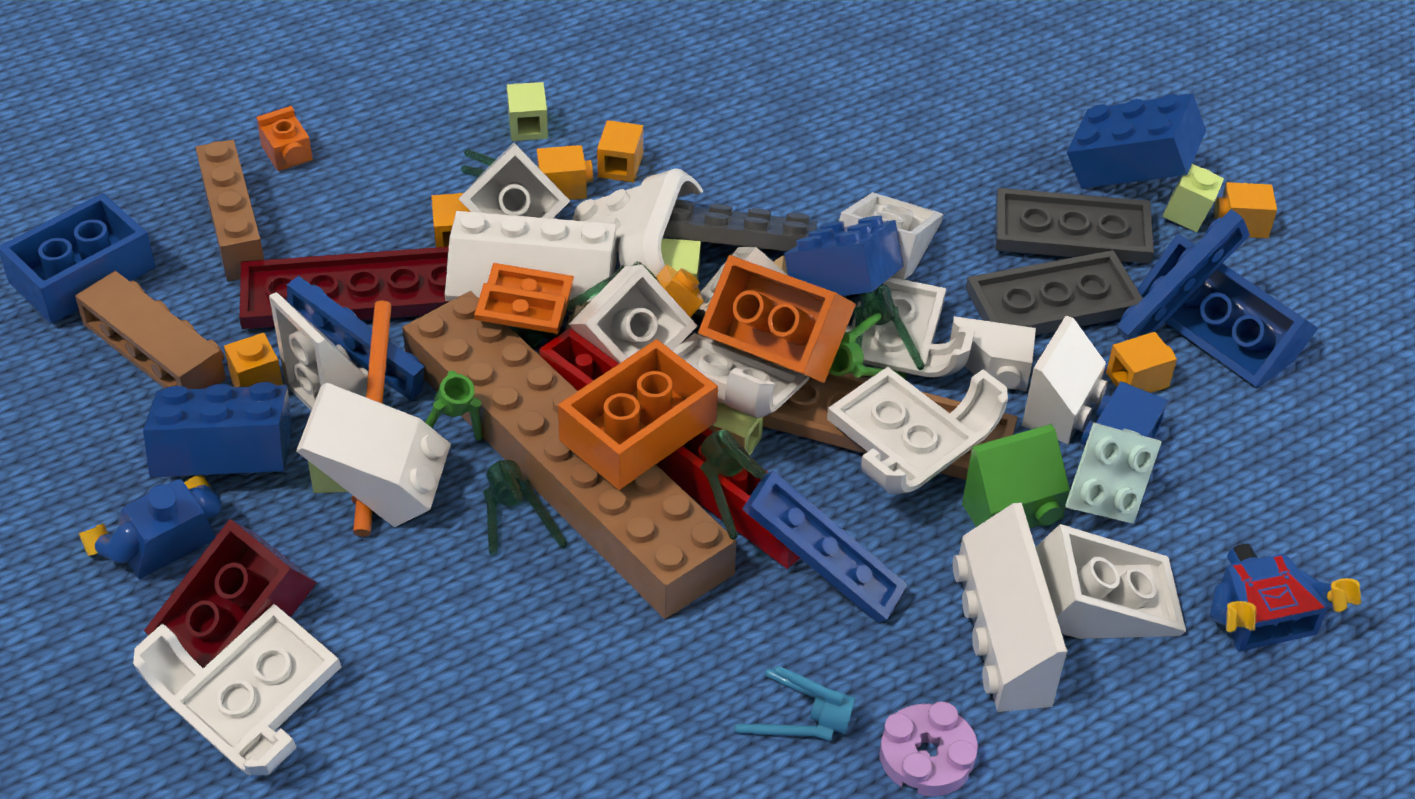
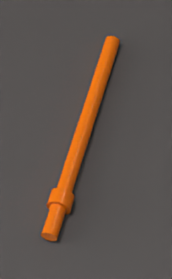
(375, 392)

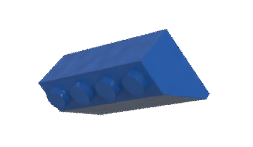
(1235, 320)

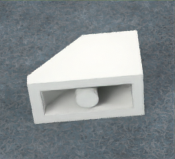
(1000, 350)

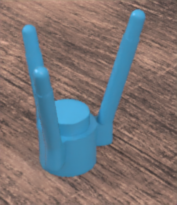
(829, 708)

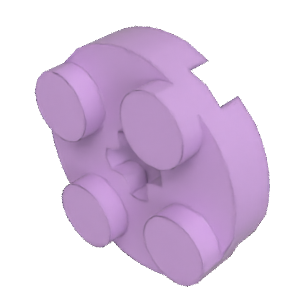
(934, 725)

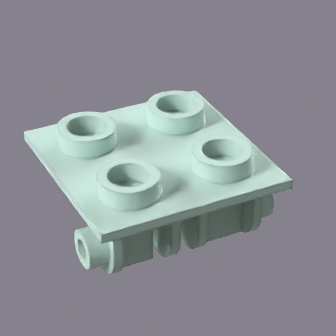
(1113, 473)

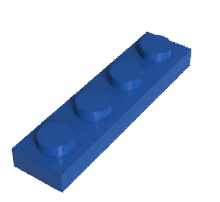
(1189, 273)
(344, 328)
(825, 546)

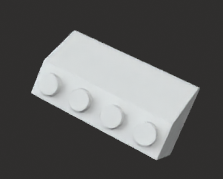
(535, 243)
(1010, 612)

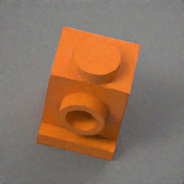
(284, 138)

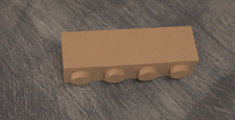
(229, 206)
(150, 334)

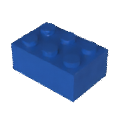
(1137, 141)
(74, 253)
(849, 257)
(218, 430)

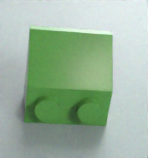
(1018, 470)

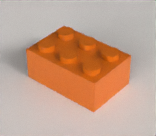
(777, 318)
(637, 413)

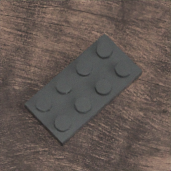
(1073, 225)
(729, 227)
(1041, 295)

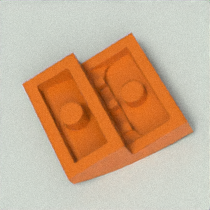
(525, 298)

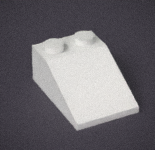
(914, 225)
(310, 356)
(375, 453)
(1108, 587)

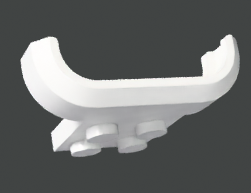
(640, 215)
(920, 312)
(742, 379)
(909, 433)
(244, 689)

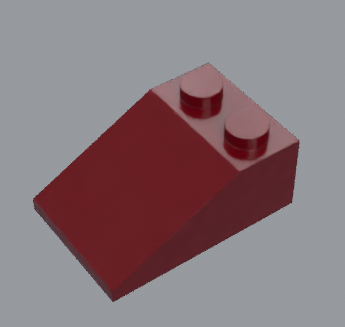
(229, 591)

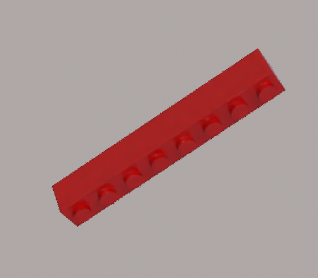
(583, 362)

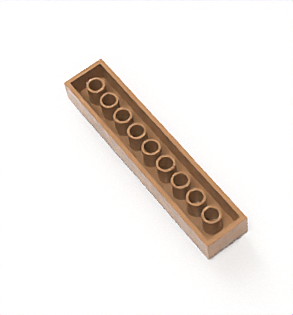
(644, 530)

